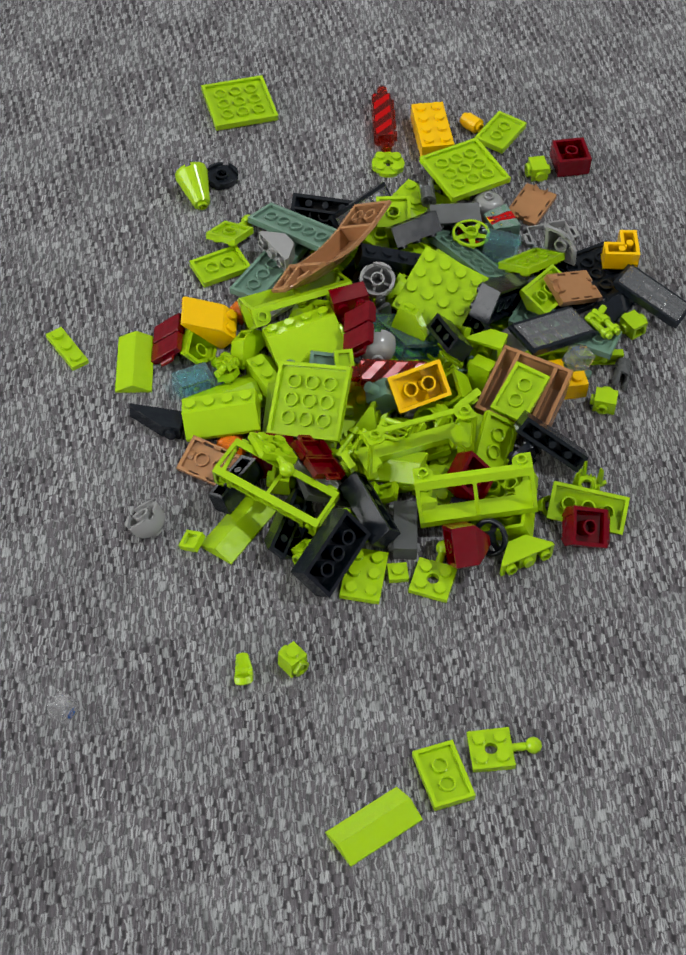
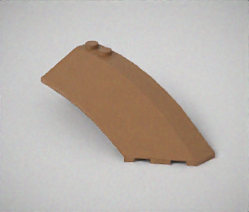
(336, 249)

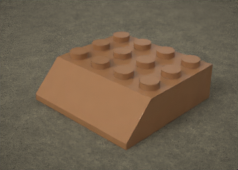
(551, 398)

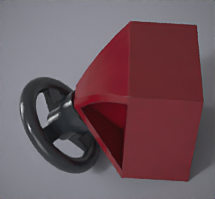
(468, 544)

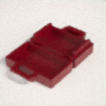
(359, 327)
(167, 340)
(317, 458)

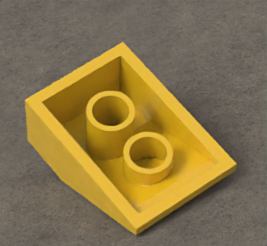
(209, 320)
(419, 386)

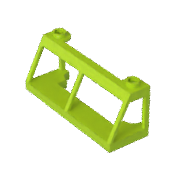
(257, 307)
(378, 450)
(223, 476)
(521, 503)

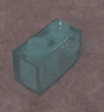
(192, 380)

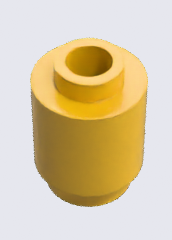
(471, 122)

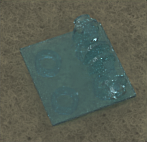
(501, 245)

